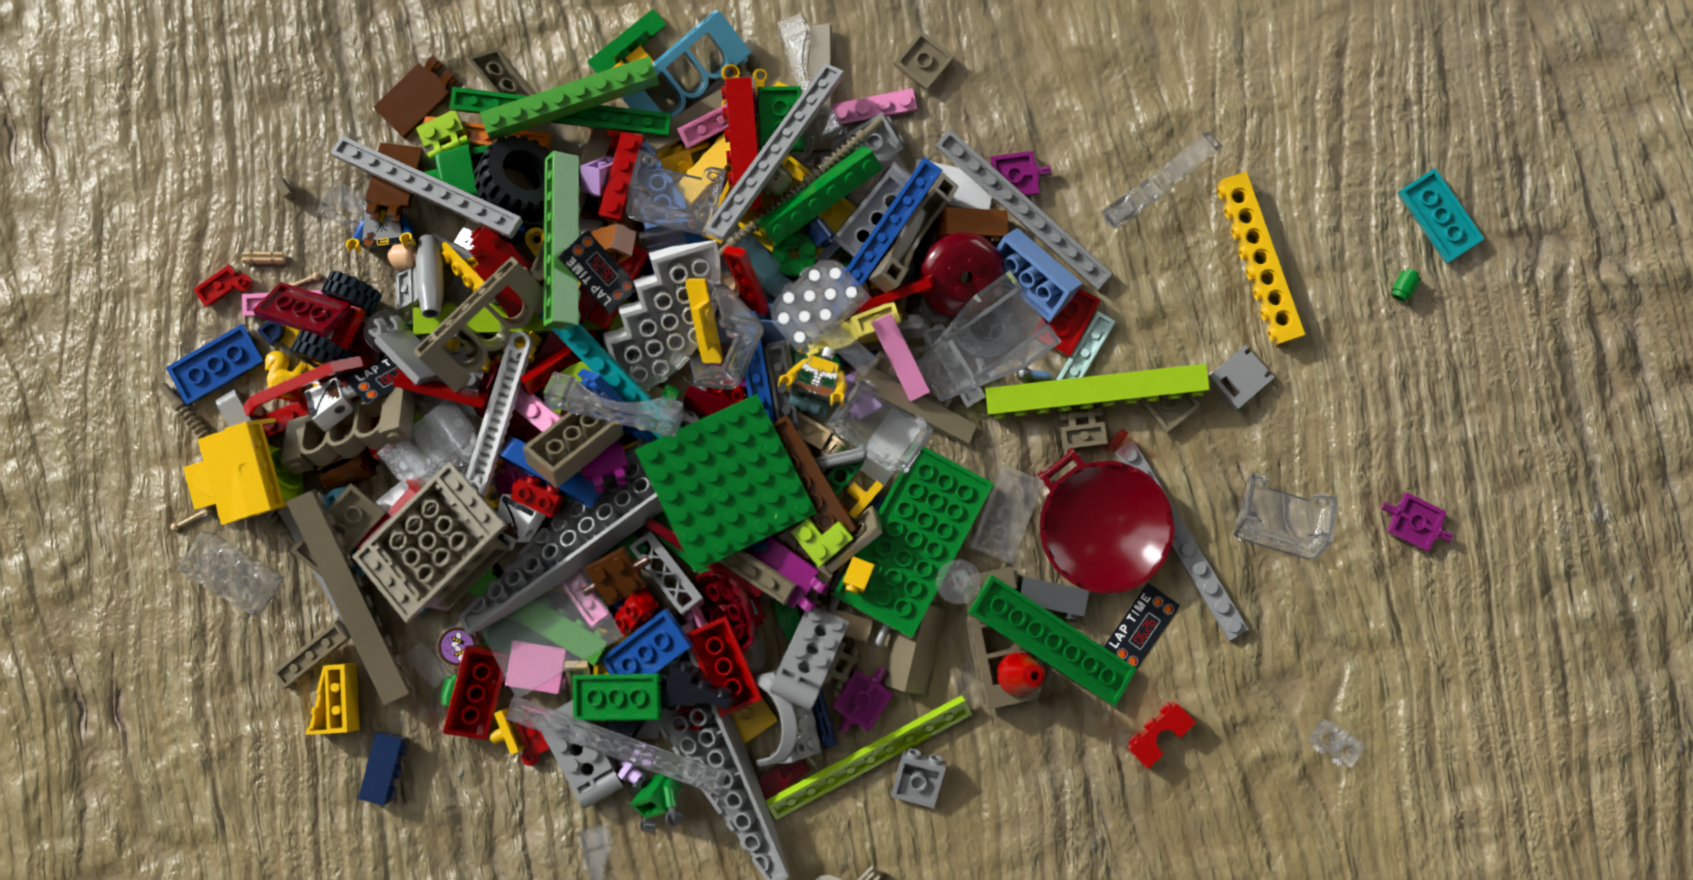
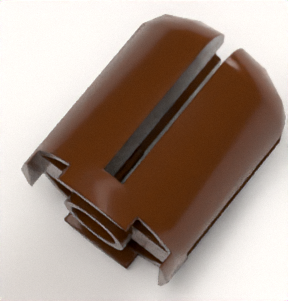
(347, 470)

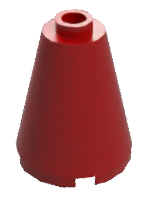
(1020, 674)

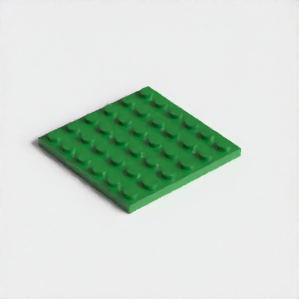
(725, 482)

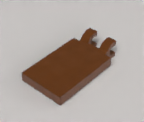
(415, 97)
(385, 194)

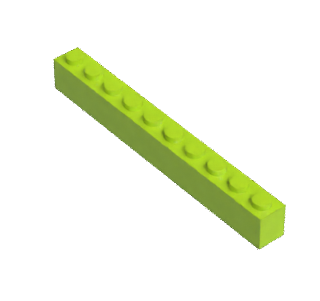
(487, 324)
(1096, 390)

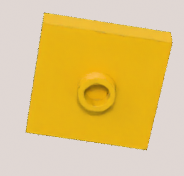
(753, 719)

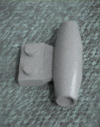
(423, 282)

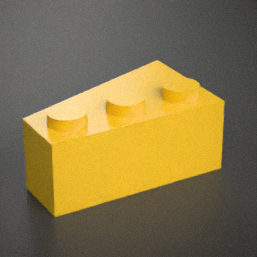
(337, 701)

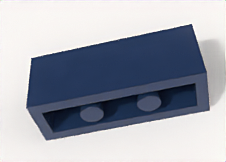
(383, 768)

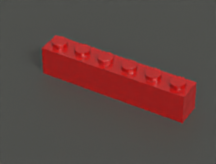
(741, 130)

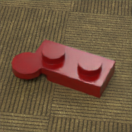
(221, 285)
(534, 743)

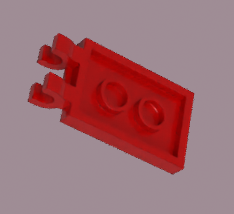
(490, 263)

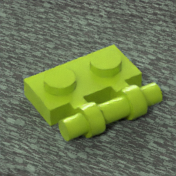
(441, 129)

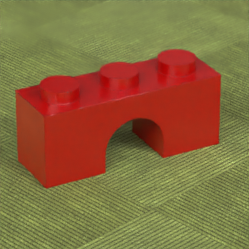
(1144, 745)

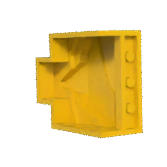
(236, 473)

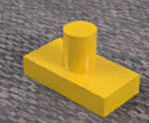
(862, 497)
(507, 732)

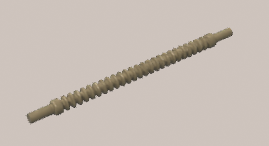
(861, 137)
(179, 405)

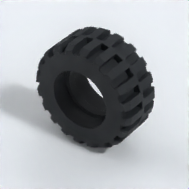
(495, 187)

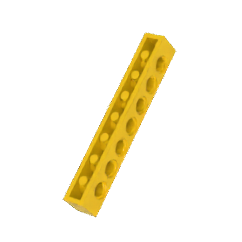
(1256, 226)

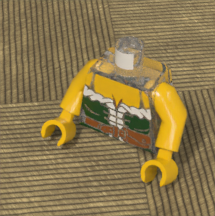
(818, 377)

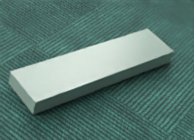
(1087, 347)

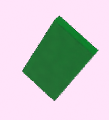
(617, 697)

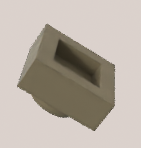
(285, 187)

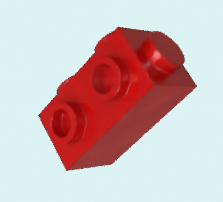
(537, 496)
(635, 612)

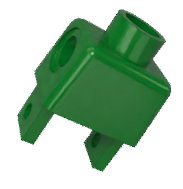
(458, 167)

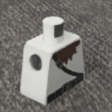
(330, 403)
(520, 519)

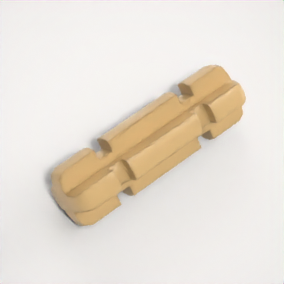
(264, 258)

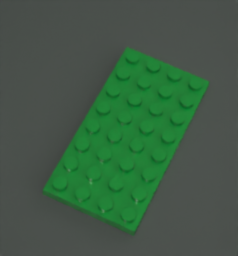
(921, 531)

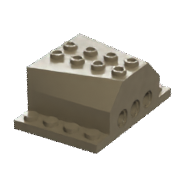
(434, 546)

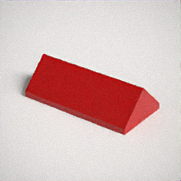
(724, 662)
(474, 694)

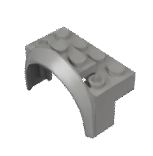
(798, 727)

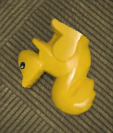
(277, 365)

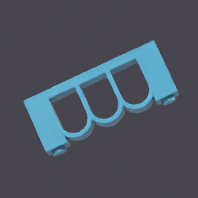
(723, 37)

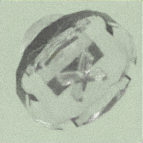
(958, 581)

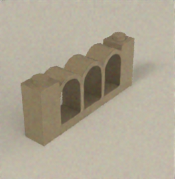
(456, 372)
(395, 426)
(991, 693)

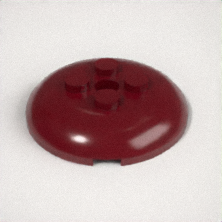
(947, 263)
(727, 598)

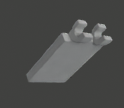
(399, 347)

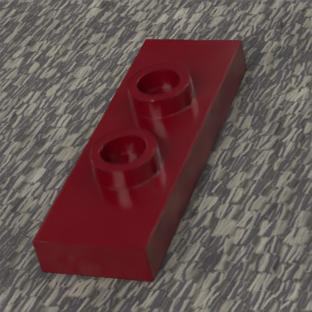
(781, 777)

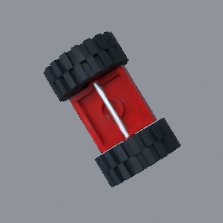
(363, 301)

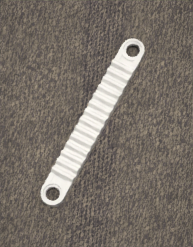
(499, 412)

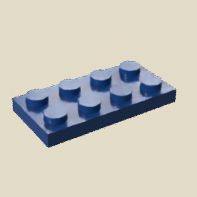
(215, 364)
(597, 384)
(649, 647)

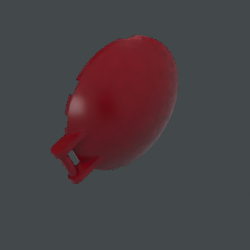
(1105, 524)

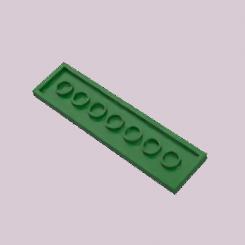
(1052, 640)

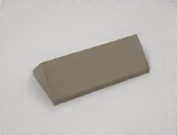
(498, 73)
(913, 658)

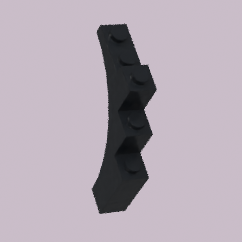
(681, 687)

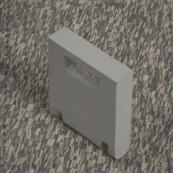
(1244, 373)

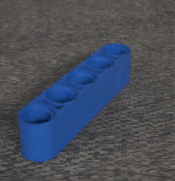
(574, 487)

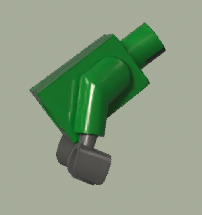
(656, 799)

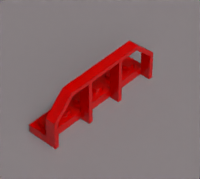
(288, 391)

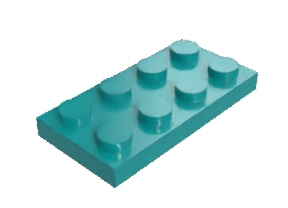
(1440, 215)

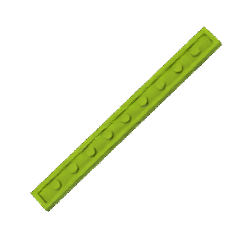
(868, 757)

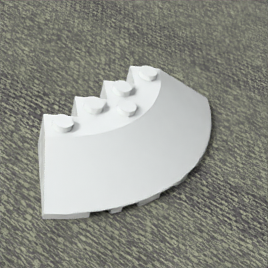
(660, 326)

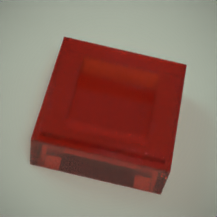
(1117, 439)

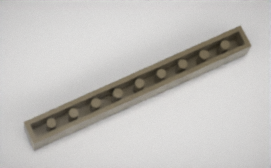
(349, 596)

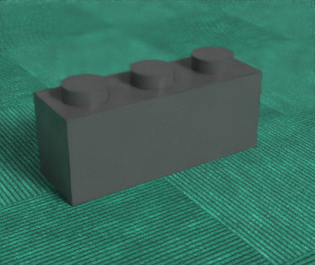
(1055, 597)

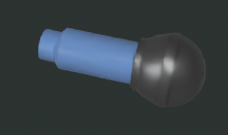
(1027, 374)

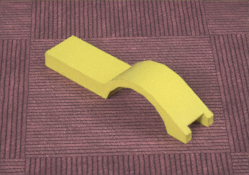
(860, 324)

